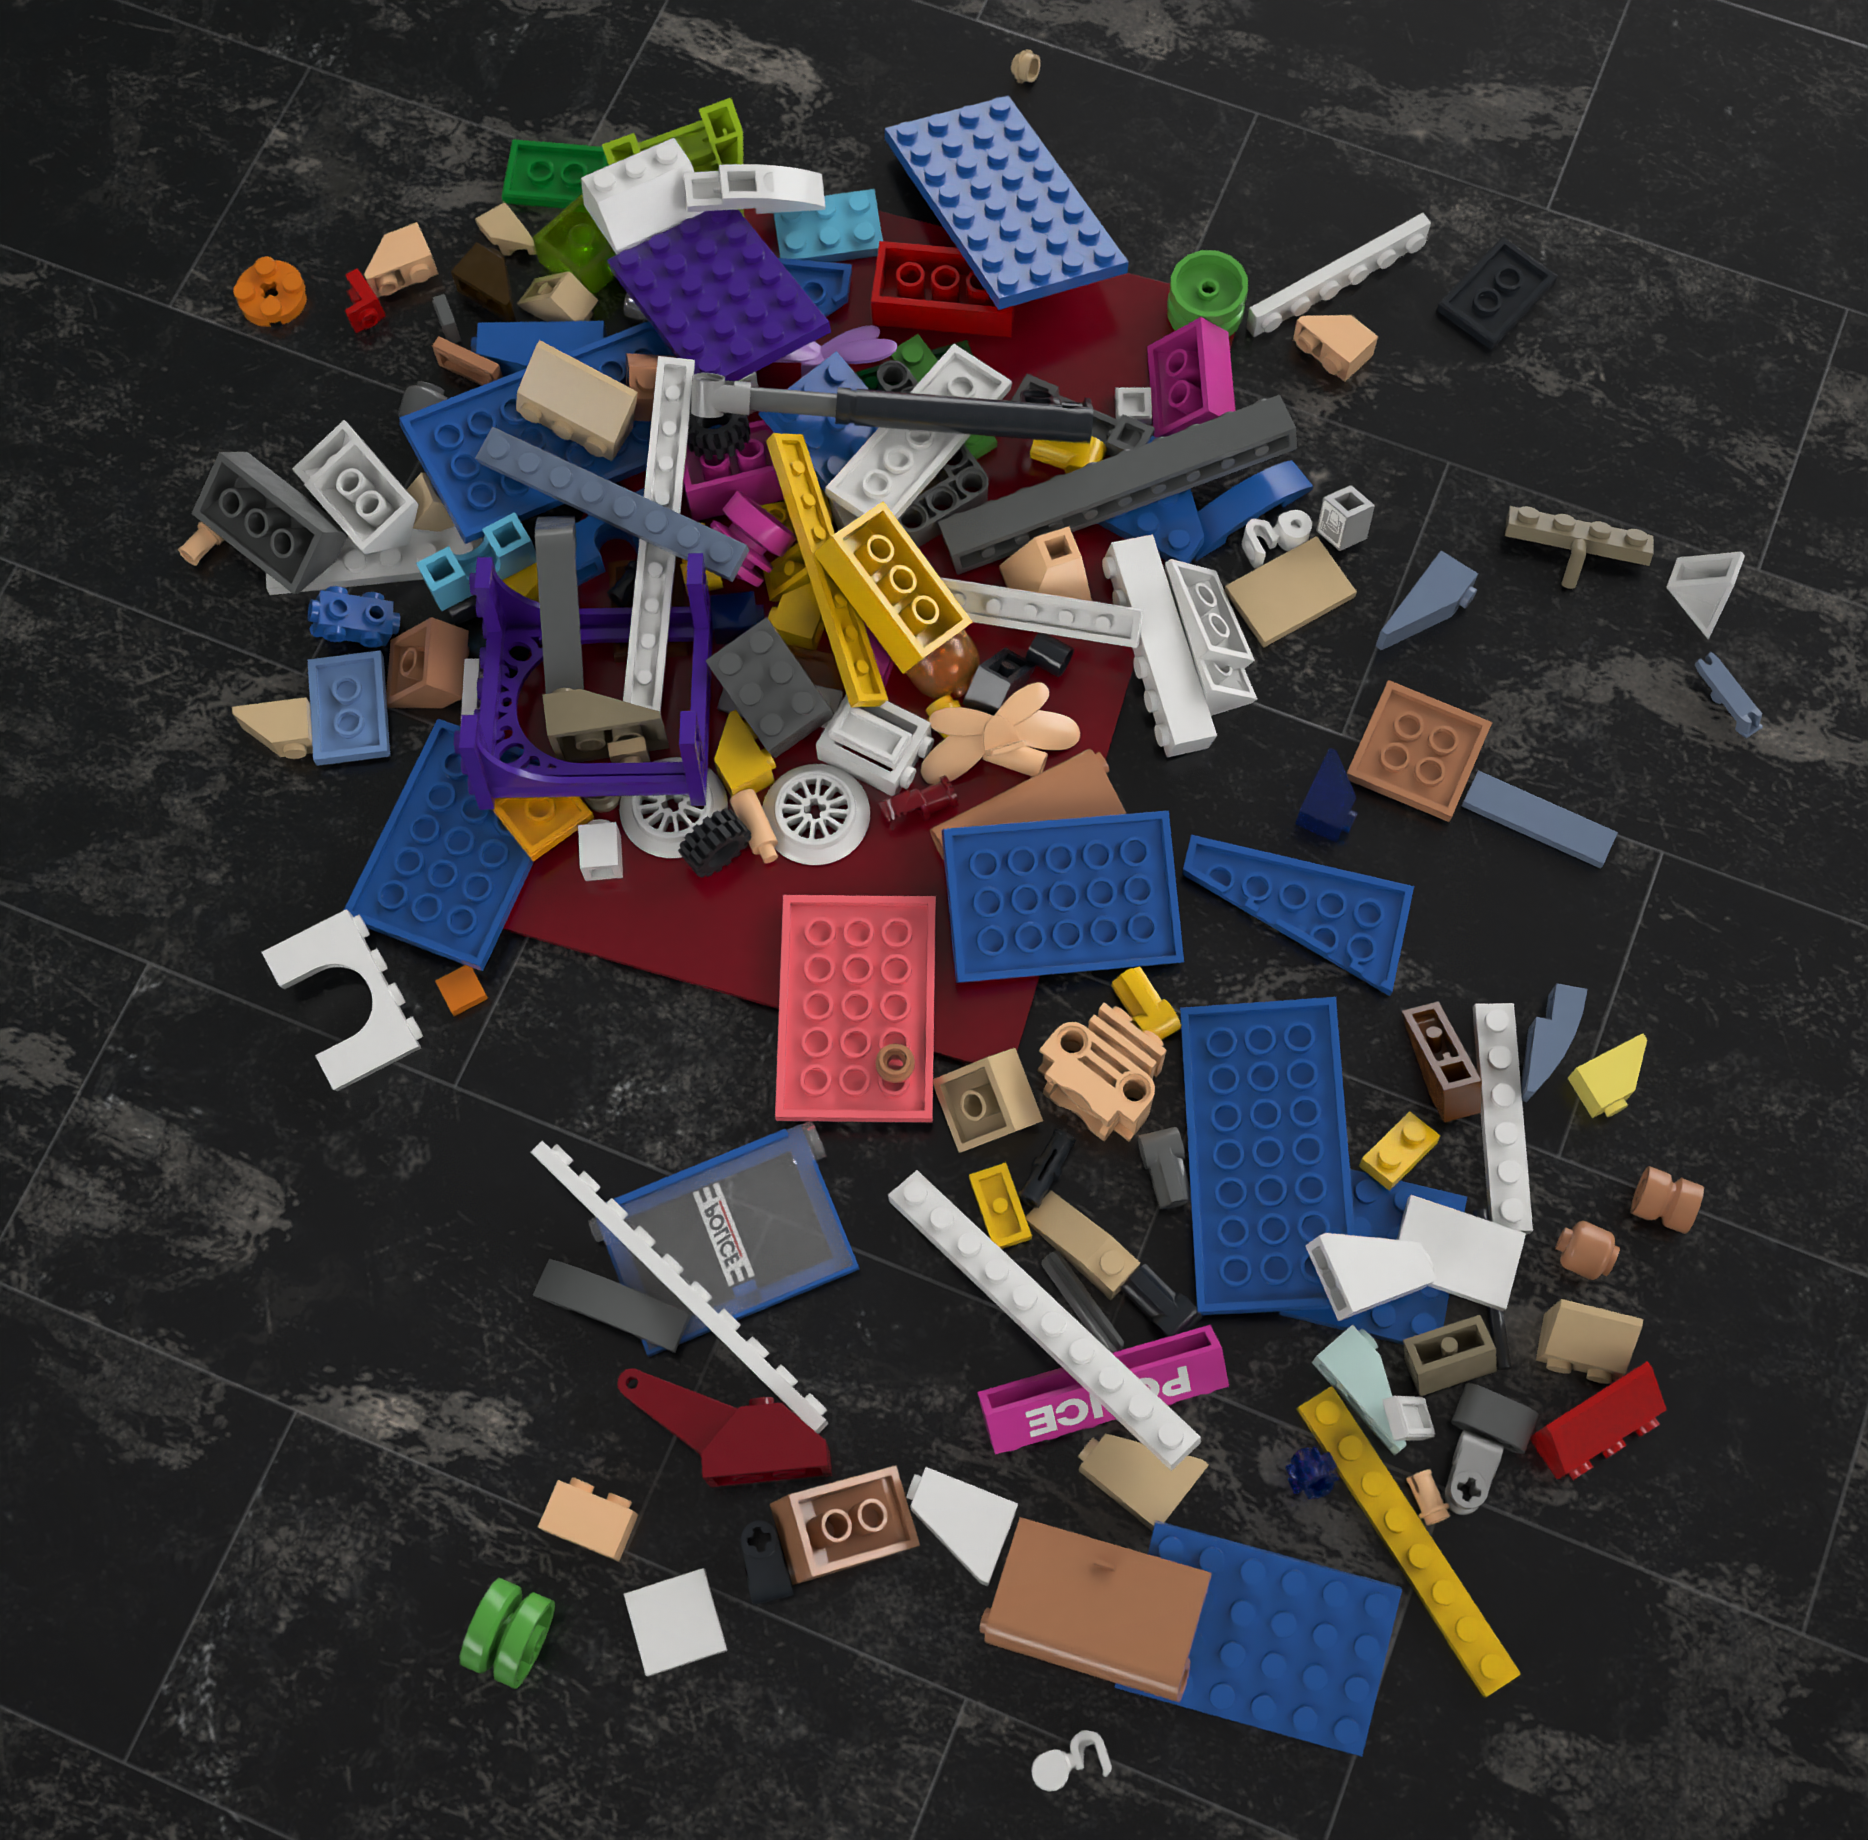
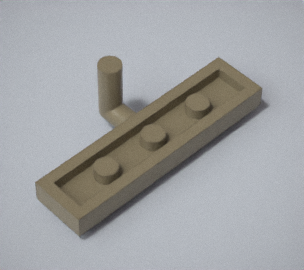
(1580, 538)

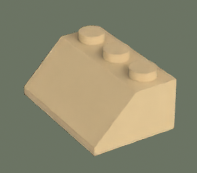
(576, 401)

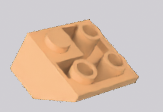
(1048, 566)

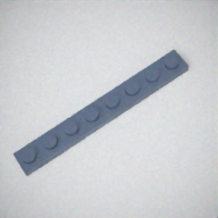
(611, 503)

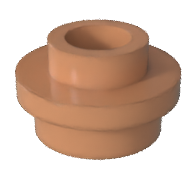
(895, 1051)

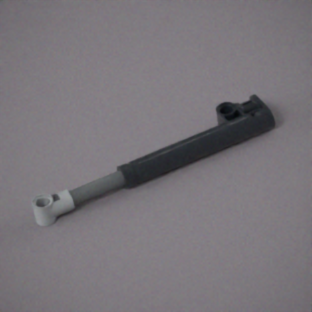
(1033, 417)

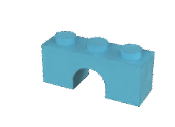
(449, 573)

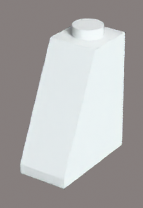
(1368, 1270)
(964, 1519)

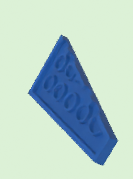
(1329, 910)

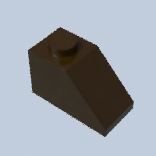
(486, 281)

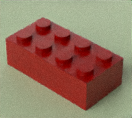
(933, 291)

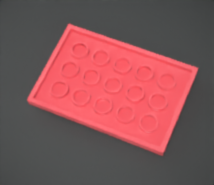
(849, 985)

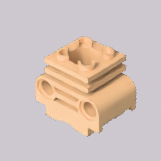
(1108, 1067)

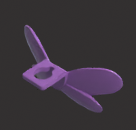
(854, 346)

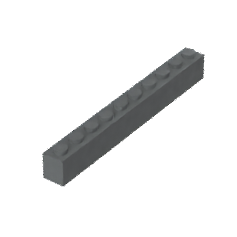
(1120, 483)

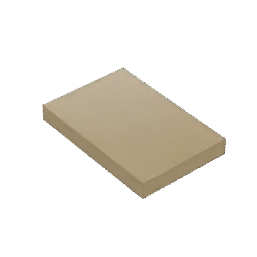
(1290, 591)

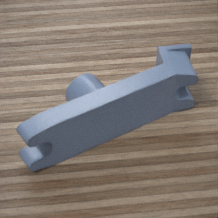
(1729, 692)

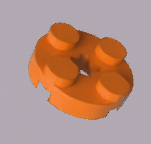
(268, 275)

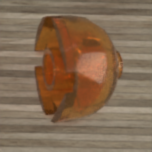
(947, 668)

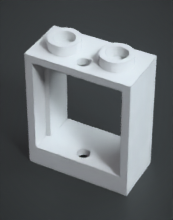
(868, 772)

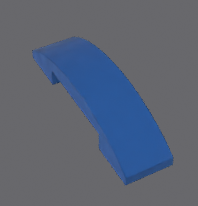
(1248, 501)

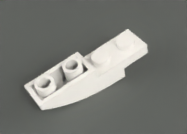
(754, 186)

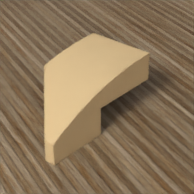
(505, 230)

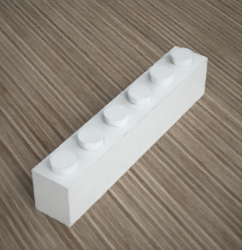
(1162, 650)

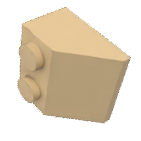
(987, 1100)
(1587, 1340)

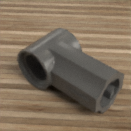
(1164, 1157)

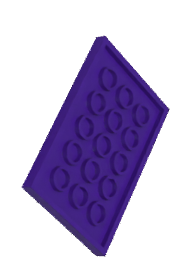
(719, 295)

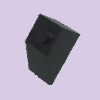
(997, 681)

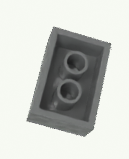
(770, 688)

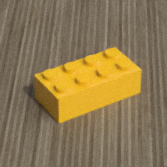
(892, 586)

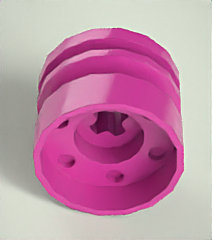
(758, 531)

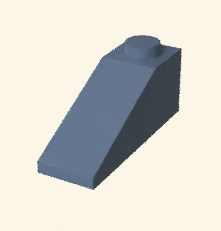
(1431, 600)

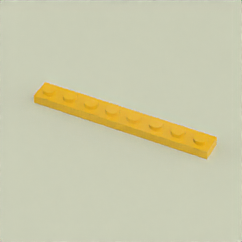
(813, 529)
(1409, 1542)

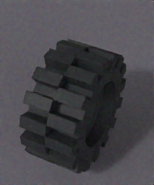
(718, 440)
(714, 842)

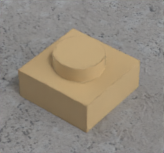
(629, 751)

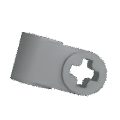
(1474, 1466)

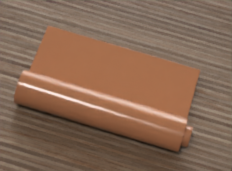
(1063, 792)
(1097, 1609)

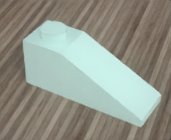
(1360, 1378)

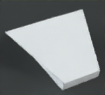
(1704, 585)

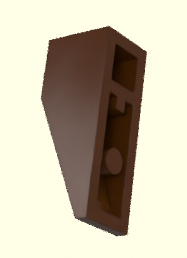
(1443, 1062)

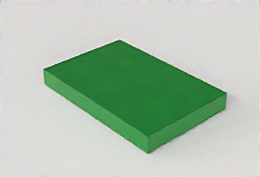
(548, 172)

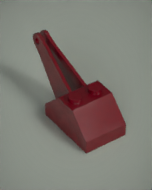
(734, 1443)

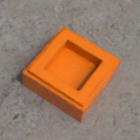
(461, 989)

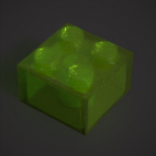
(576, 245)

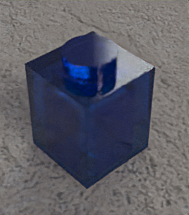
(734, 615)

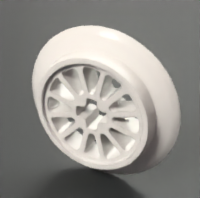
(658, 841)
(831, 847)

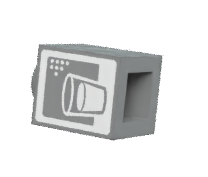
(1345, 518)

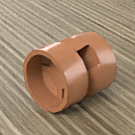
(1673, 1202)

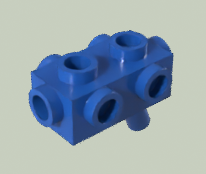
(353, 617)

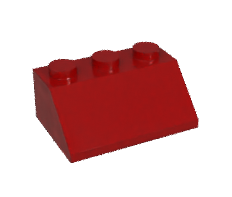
(1601, 1423)

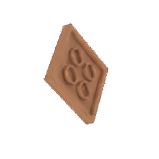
(1418, 750)

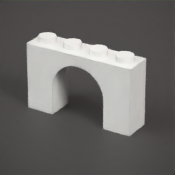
(342, 944)

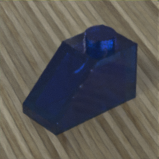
(1329, 801)

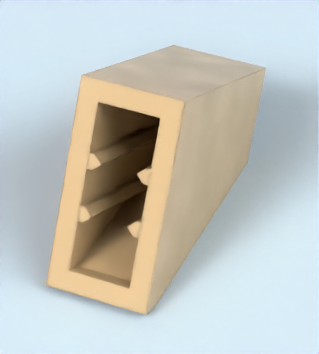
(1138, 1478)

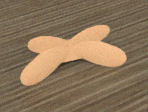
(1012, 727)

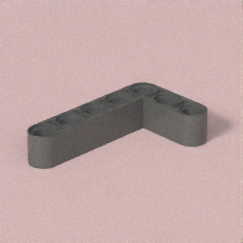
(952, 478)
(559, 602)

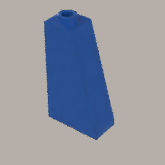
(514, 342)

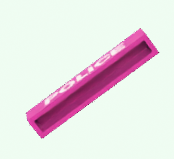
(1057, 1404)

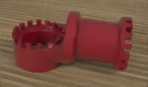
(925, 801)

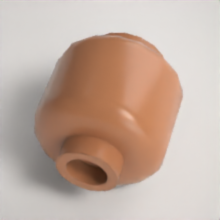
(1587, 1250)

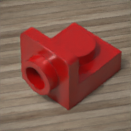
(366, 307)

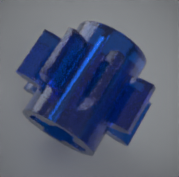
(1312, 1472)

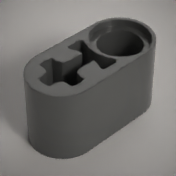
(1495, 1417)

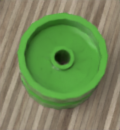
(1208, 287)
(507, 1633)

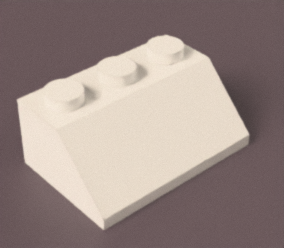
(639, 195)

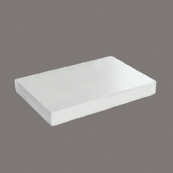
(1467, 1252)

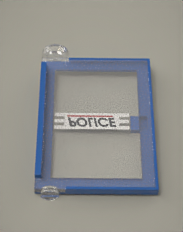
(740, 1225)

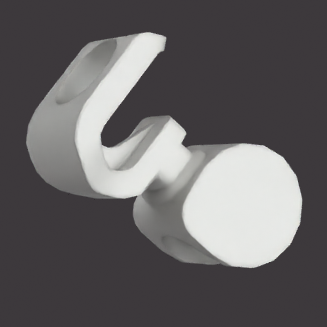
(1289, 532)
(1053, 1767)

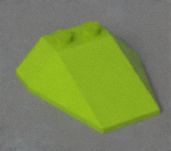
(706, 143)

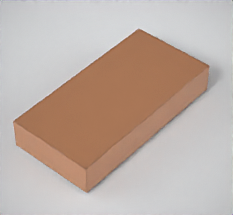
(465, 362)

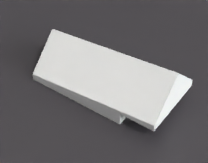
(358, 491)
(1212, 636)

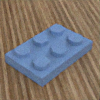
(348, 708)

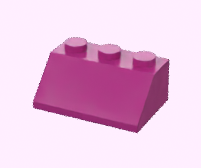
(1190, 377)
(715, 481)

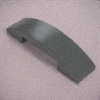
(1114, 433)
(612, 1304)

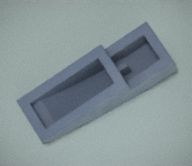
(1551, 1036)

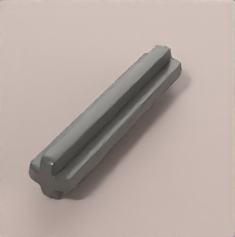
(1081, 1301)

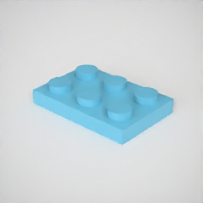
(841, 232)

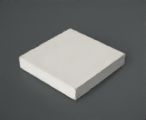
(675, 1622)

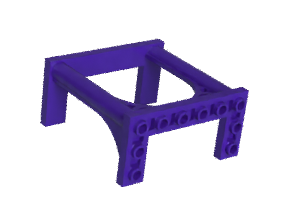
(516, 621)

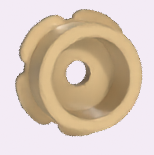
(1026, 66)

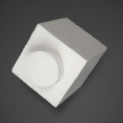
(600, 850)

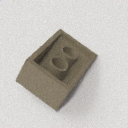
(584, 722)

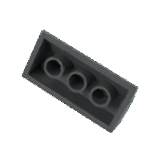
(268, 520)

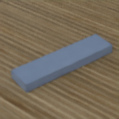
(1539, 819)

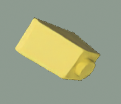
(1609, 1078)

